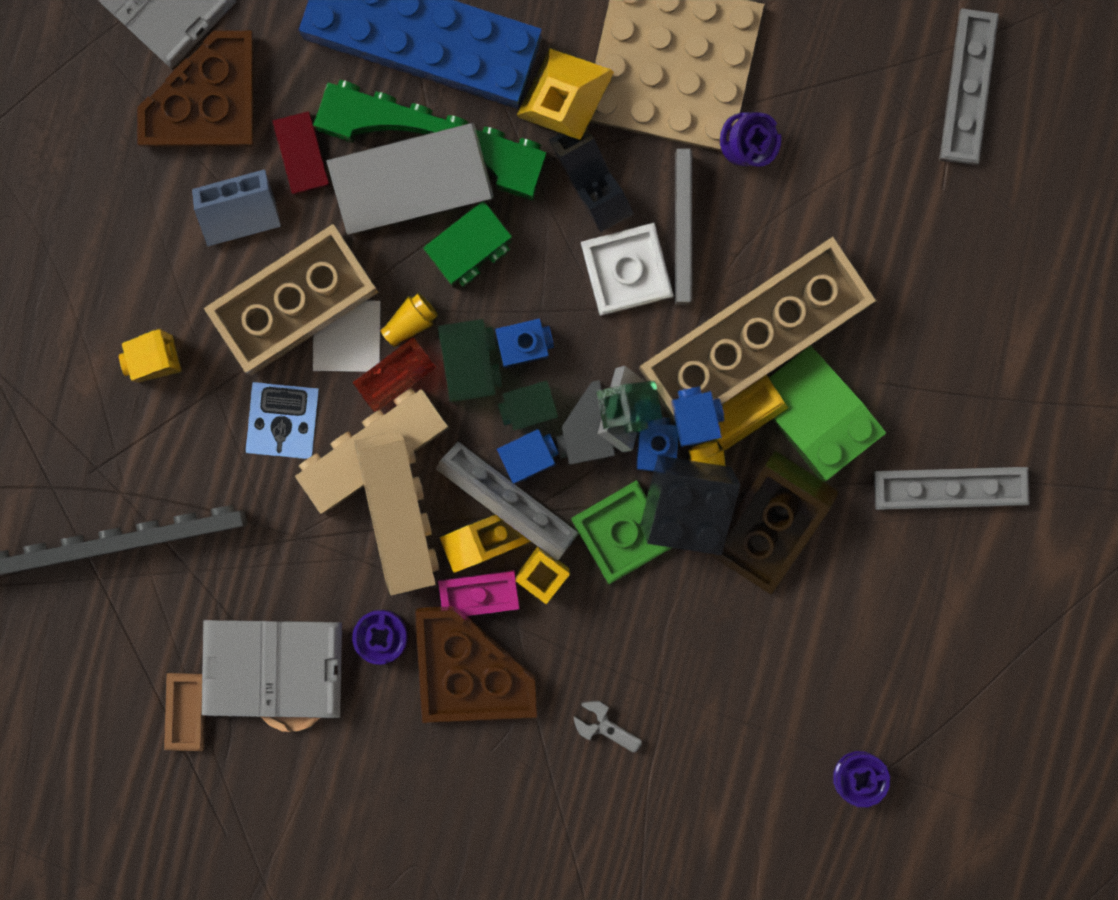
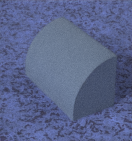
(235, 207)

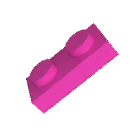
(481, 593)

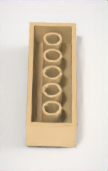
(762, 328)

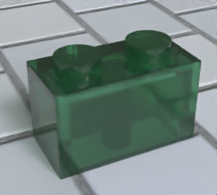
(468, 360)

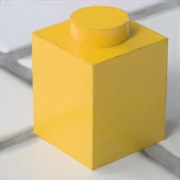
(542, 575)

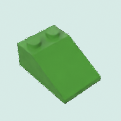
(823, 415)

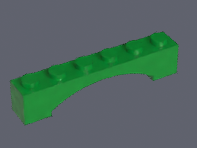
(350, 113)

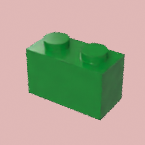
(469, 245)

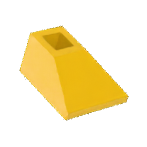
(565, 93)

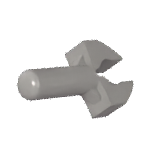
(606, 727)

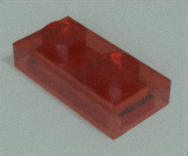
(394, 375)

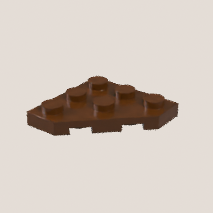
(205, 98)
(467, 672)

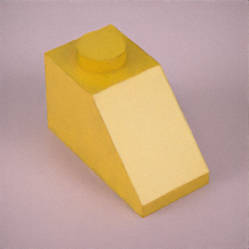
(149, 356)
(480, 542)

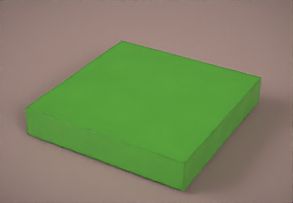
(615, 533)

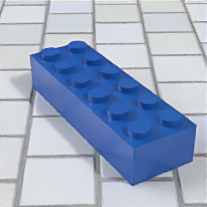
(431, 41)

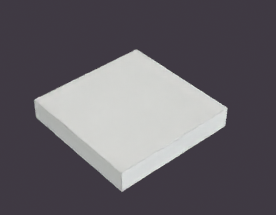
(627, 269)

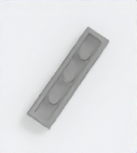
(969, 86)
(683, 227)
(951, 488)
(507, 501)

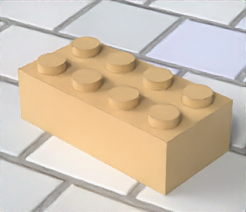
(291, 300)

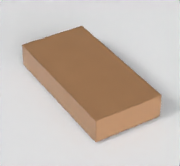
(184, 712)

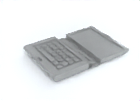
(169, 25)
(271, 668)

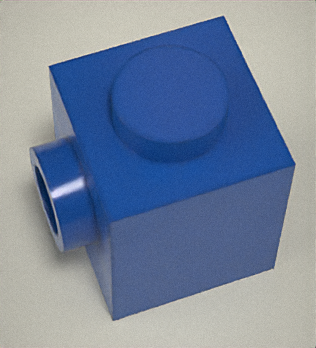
(524, 343)
(697, 416)
(657, 440)
(528, 456)

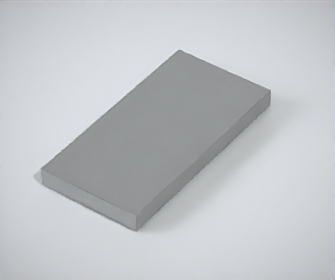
(410, 178)

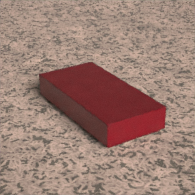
(300, 153)

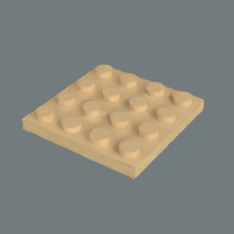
(676, 66)

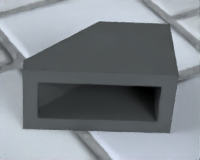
(580, 431)

